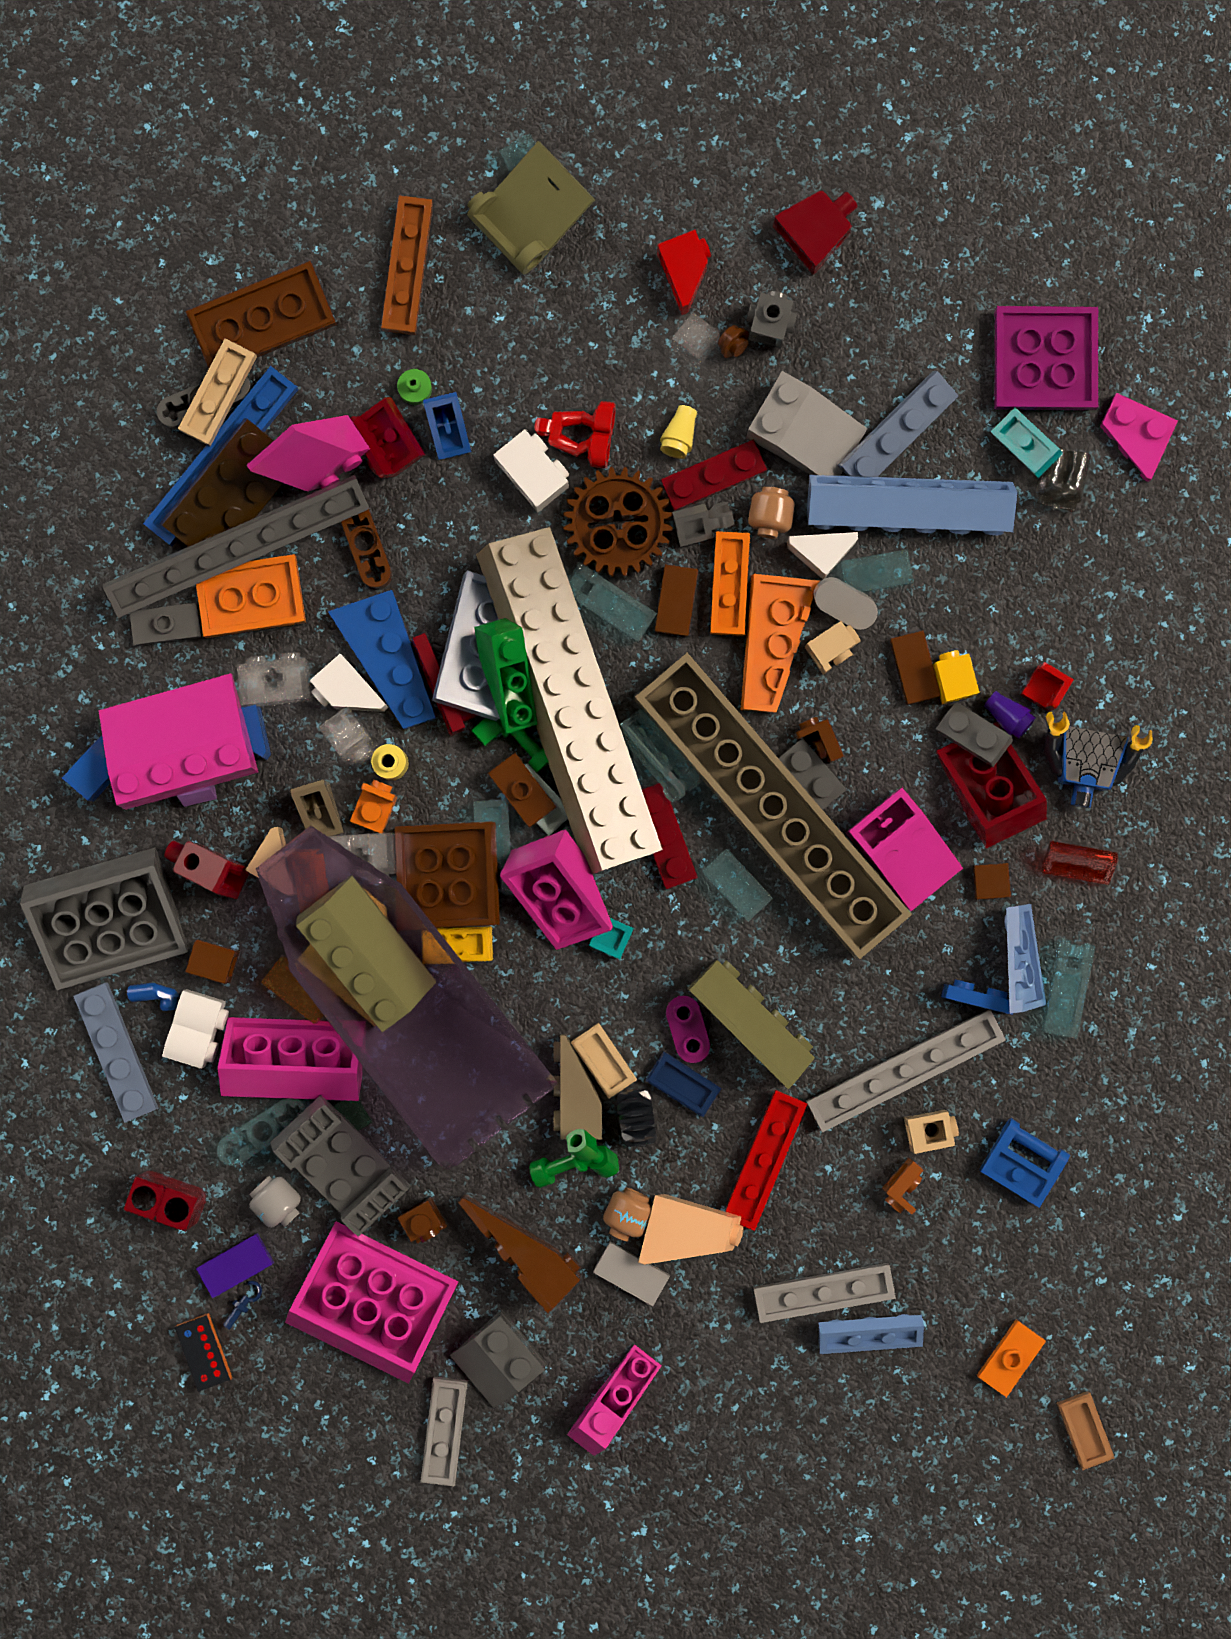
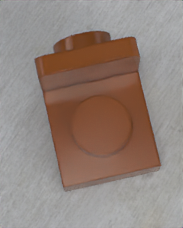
(904, 1180)

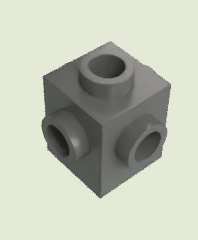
(768, 329)

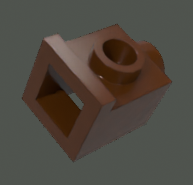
(422, 1221)

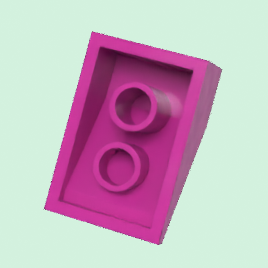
(312, 453)
(557, 889)

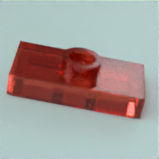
(1079, 862)

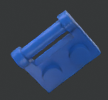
(1017, 1172)

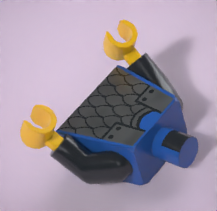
(1090, 757)

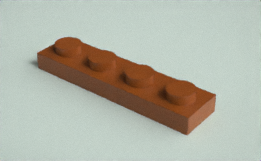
(407, 265)

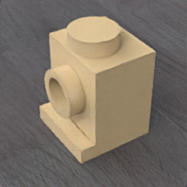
(832, 646)
(920, 1141)

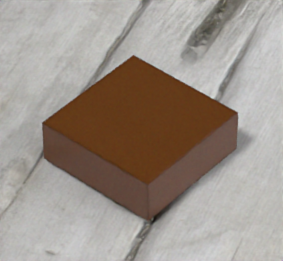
(991, 881)

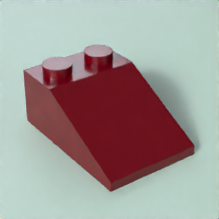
(995, 798)

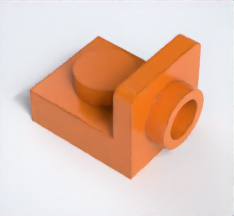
(374, 806)

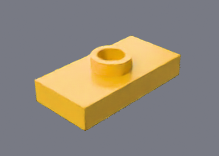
(469, 942)

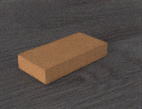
(1085, 1430)

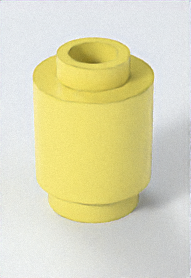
(399, 767)

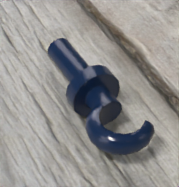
(241, 1306)

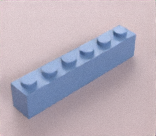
(911, 504)

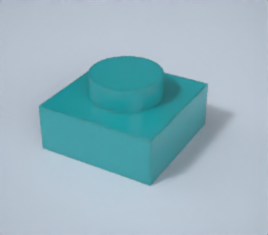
(613, 941)

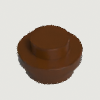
(733, 341)

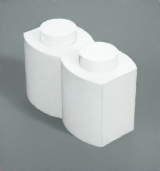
(195, 1029)

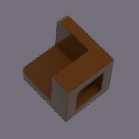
(212, 961)

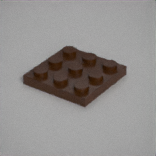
(450, 871)

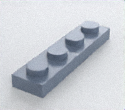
(900, 428)
(116, 1052)

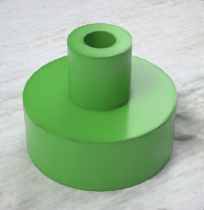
(414, 394)

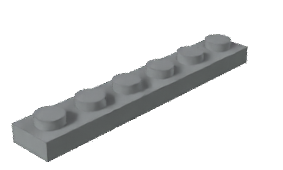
(906, 1070)

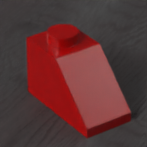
(684, 265)

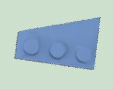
(1024, 968)

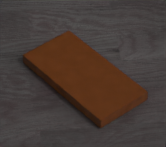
(264, 314)

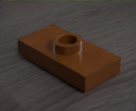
(522, 790)

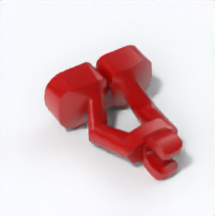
(599, 442)

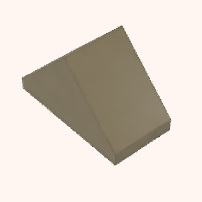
(318, 807)

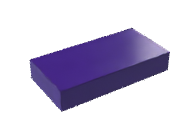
(235, 1265)

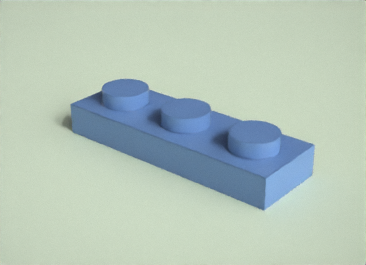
(871, 1334)

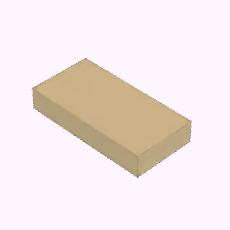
(603, 1060)

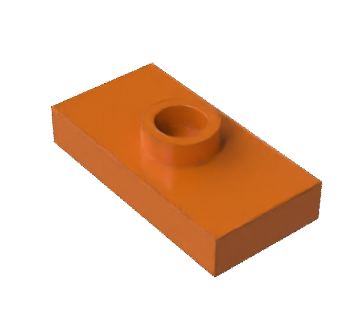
(1011, 1358)

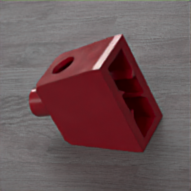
(816, 227)
(207, 868)

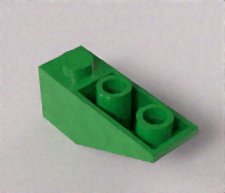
(507, 672)

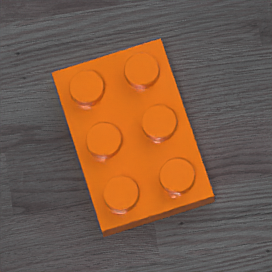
(252, 597)

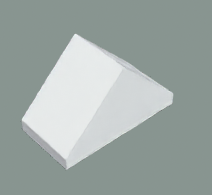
(822, 551)

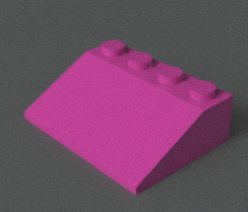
(176, 742)
(371, 1302)

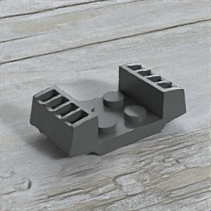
(340, 1164)

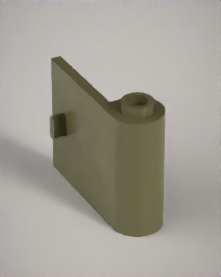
(527, 211)

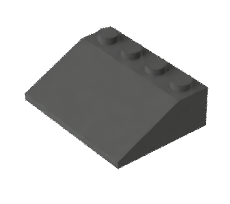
(104, 918)

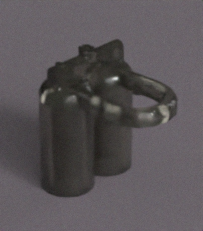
(1064, 481)

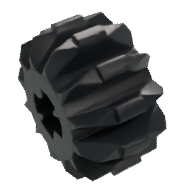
(636, 1118)

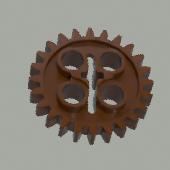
(622, 552)

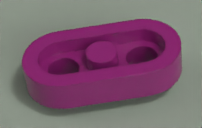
(687, 1029)

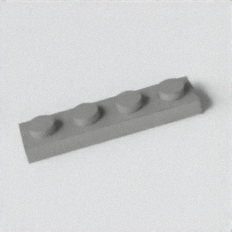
(824, 1292)

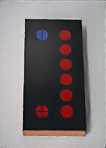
(203, 1352)

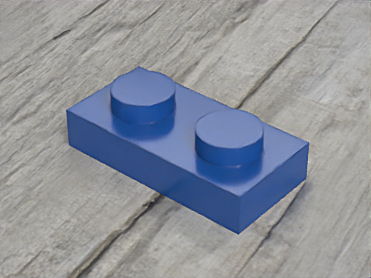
(963, 992)

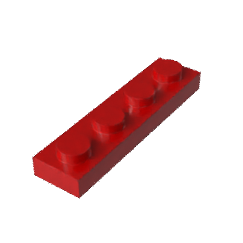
(765, 1158)

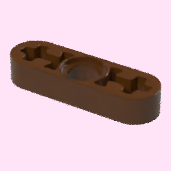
(381, 562)

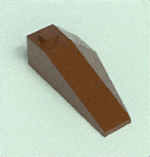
(541, 1266)

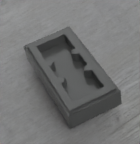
(166, 624)

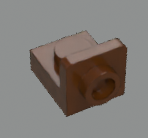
(826, 742)

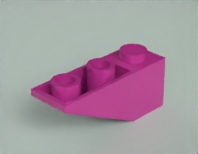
(614, 1401)

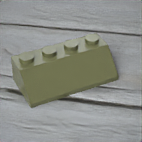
(366, 953)
(752, 1023)

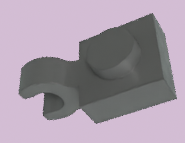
(696, 522)

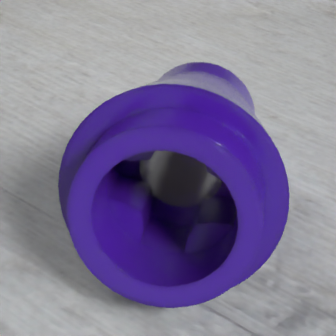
(1009, 714)

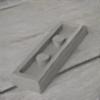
(444, 1431)

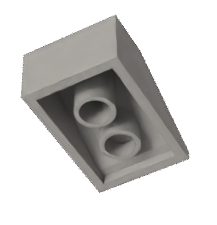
(805, 428)

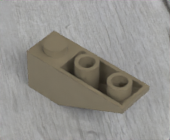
(578, 1098)

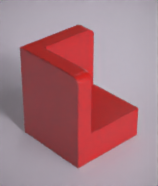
(1046, 687)

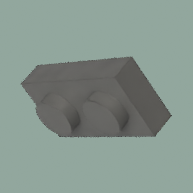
(974, 734)
(812, 773)

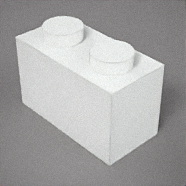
(532, 470)

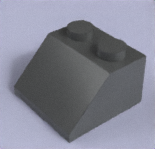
(499, 1359)

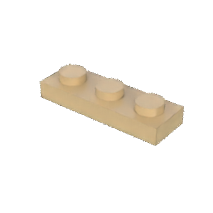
(217, 392)

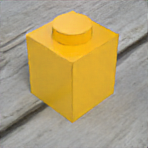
(955, 677)

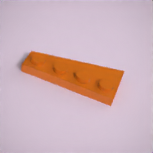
(774, 627)

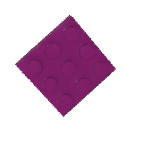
(1046, 358)

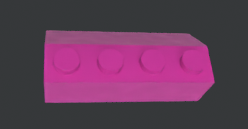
(287, 1060)

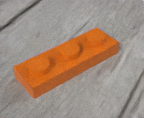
(730, 583)

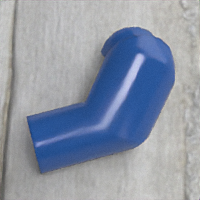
(154, 991)

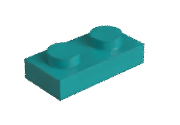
(1026, 442)

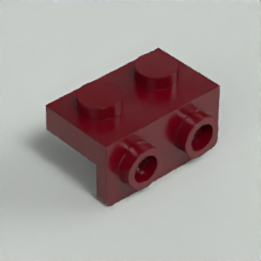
(389, 439)

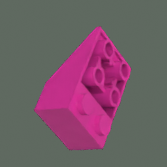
(905, 849)

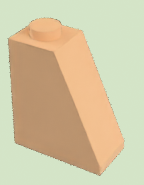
(687, 1230)

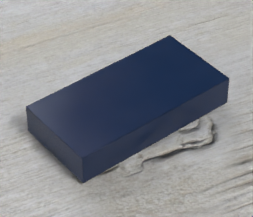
(683, 1084)

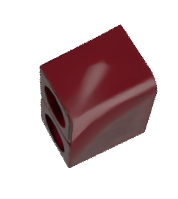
(175, 1188)

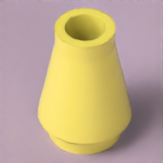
(678, 436)

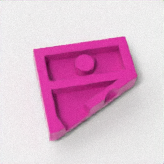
(1138, 432)

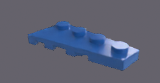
(384, 649)

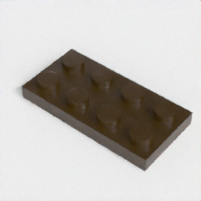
(224, 490)

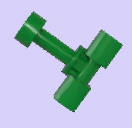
(489, 729)
(583, 1155)

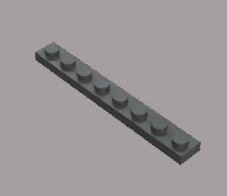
(235, 546)

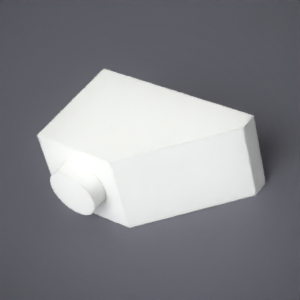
(343, 686)

